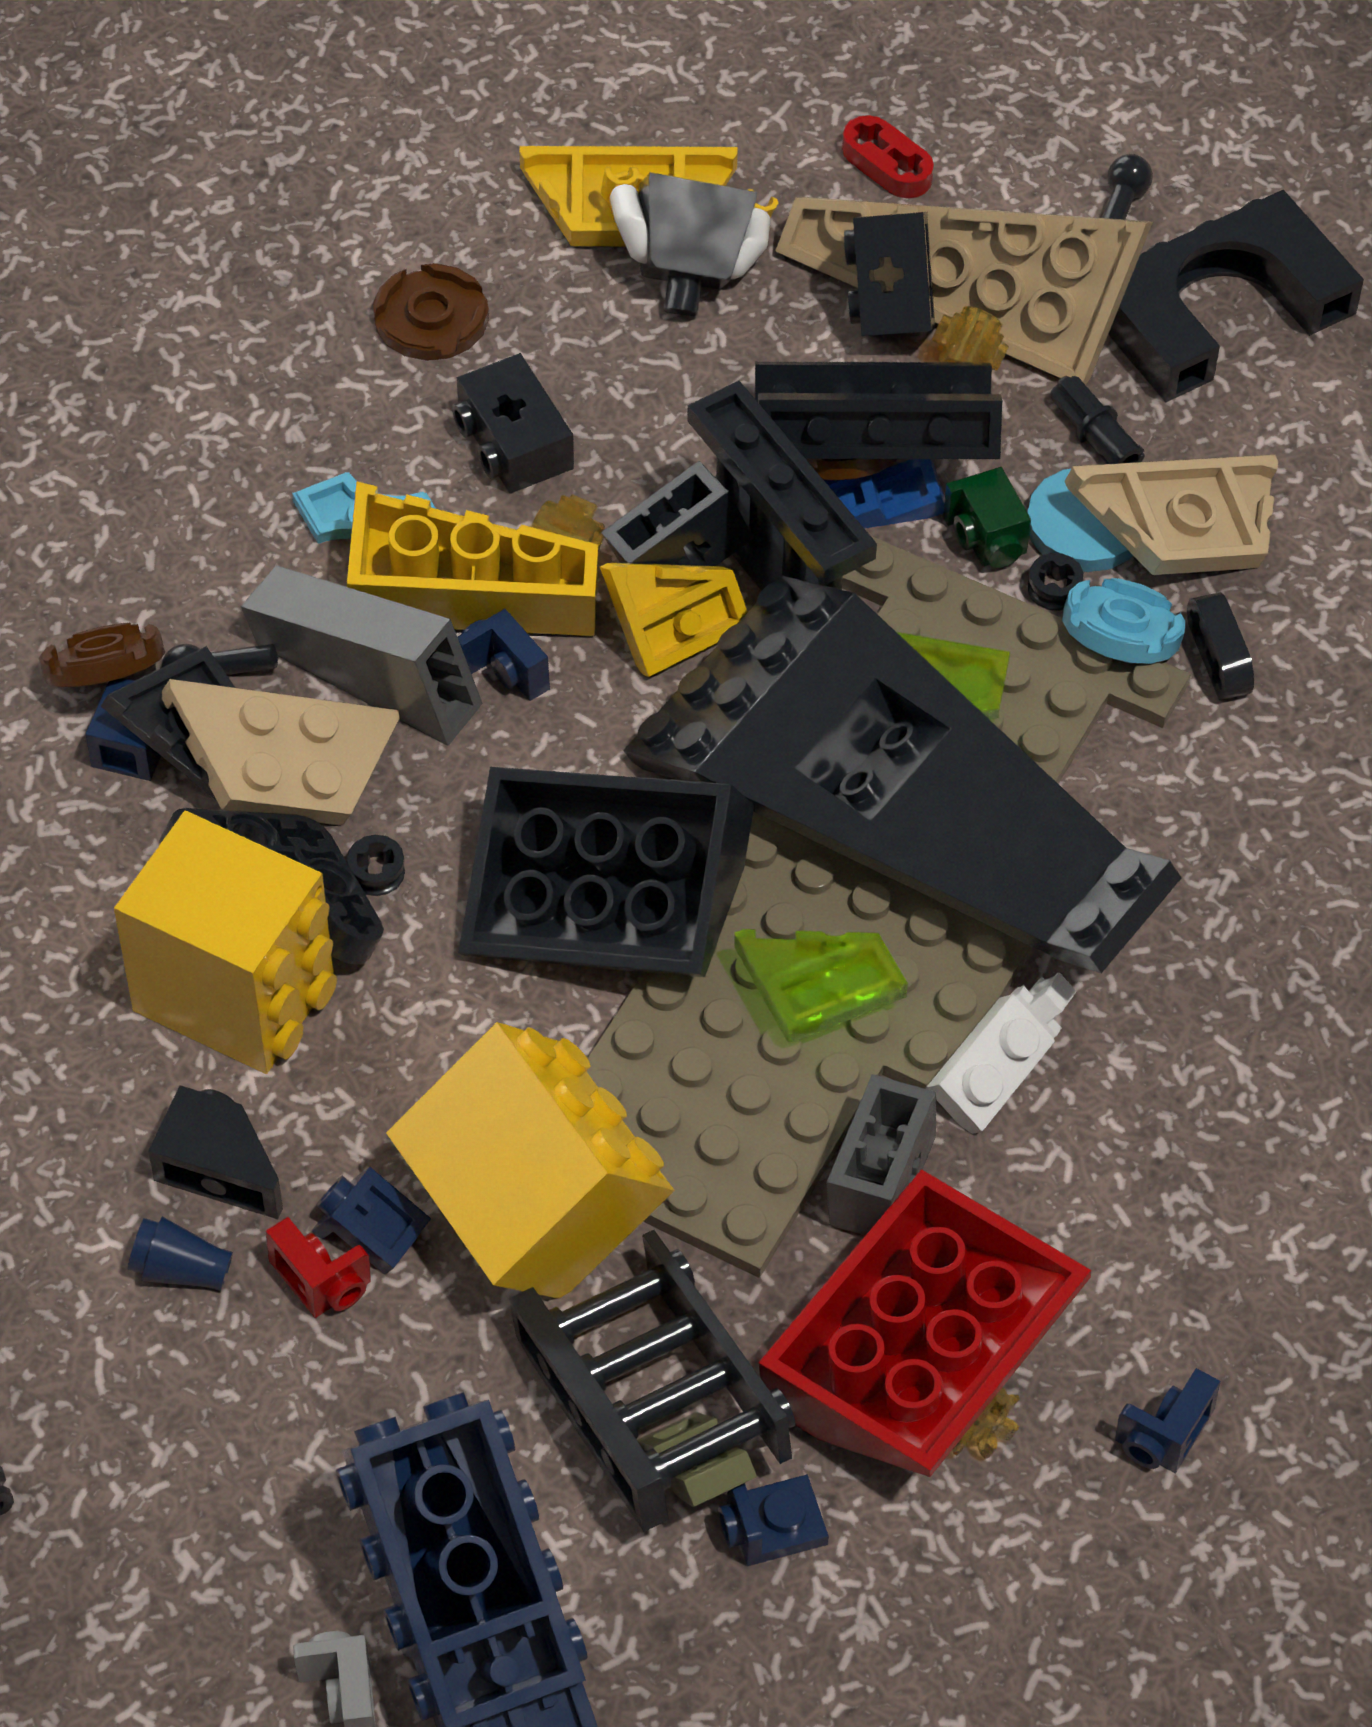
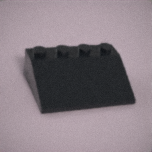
(604, 870)

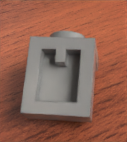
(347, 1660)

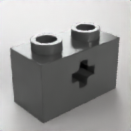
(880, 1152)

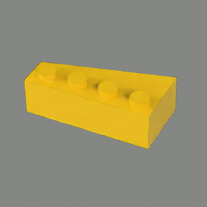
(470, 565)

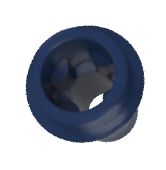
(177, 1256)

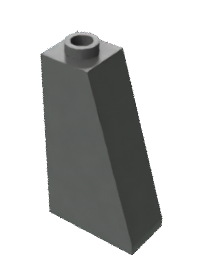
(368, 648)

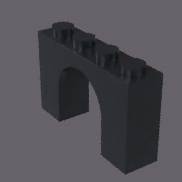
(1261, 242)

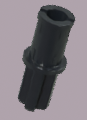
(1095, 422)

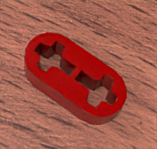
(882, 161)

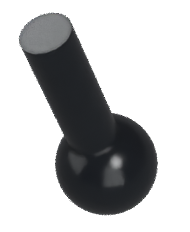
(1128, 179)
(231, 661)

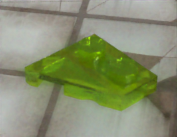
(820, 977)

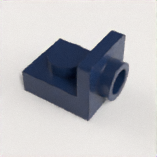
(509, 650)
(371, 1215)
(1174, 1429)
(773, 1520)

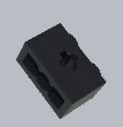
(911, 302)
(514, 424)
(681, 524)

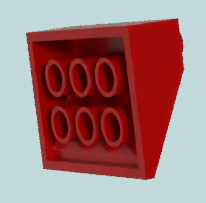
(920, 1327)

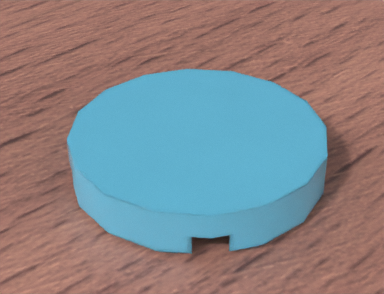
(1068, 527)
(1123, 621)

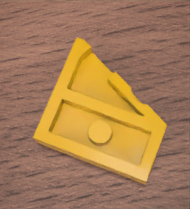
(672, 609)

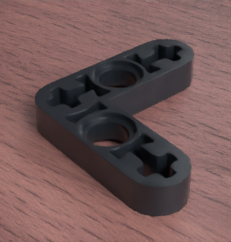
(351, 917)

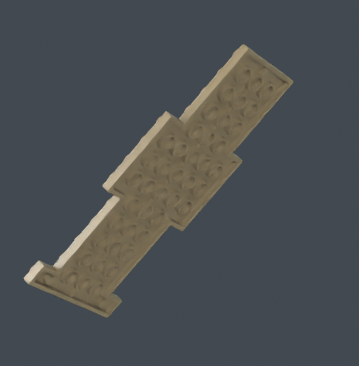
(703, 1059)

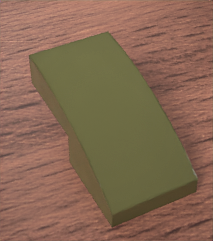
(709, 1477)

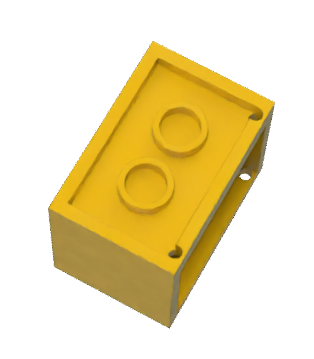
(226, 942)
(530, 1160)

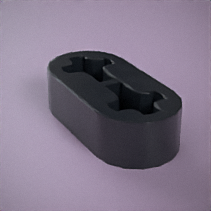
(1221, 645)

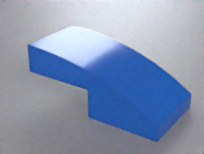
(893, 495)

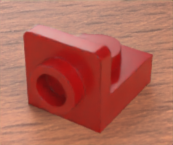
(311, 1274)

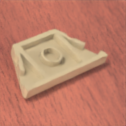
(1183, 511)
(281, 749)

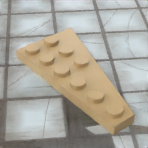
(1039, 274)

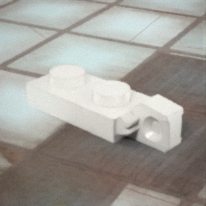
(1001, 1052)

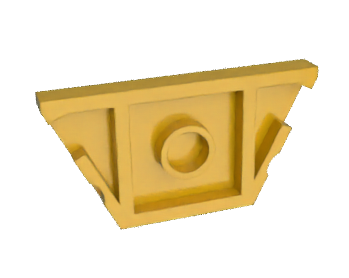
(572, 178)

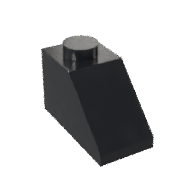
(214, 1153)

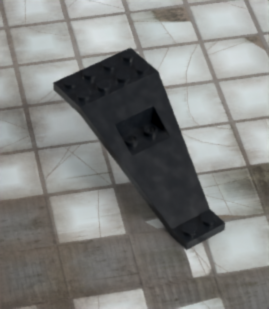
(889, 764)

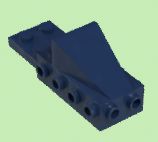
(466, 1571)

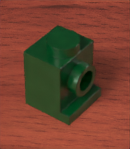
(988, 517)

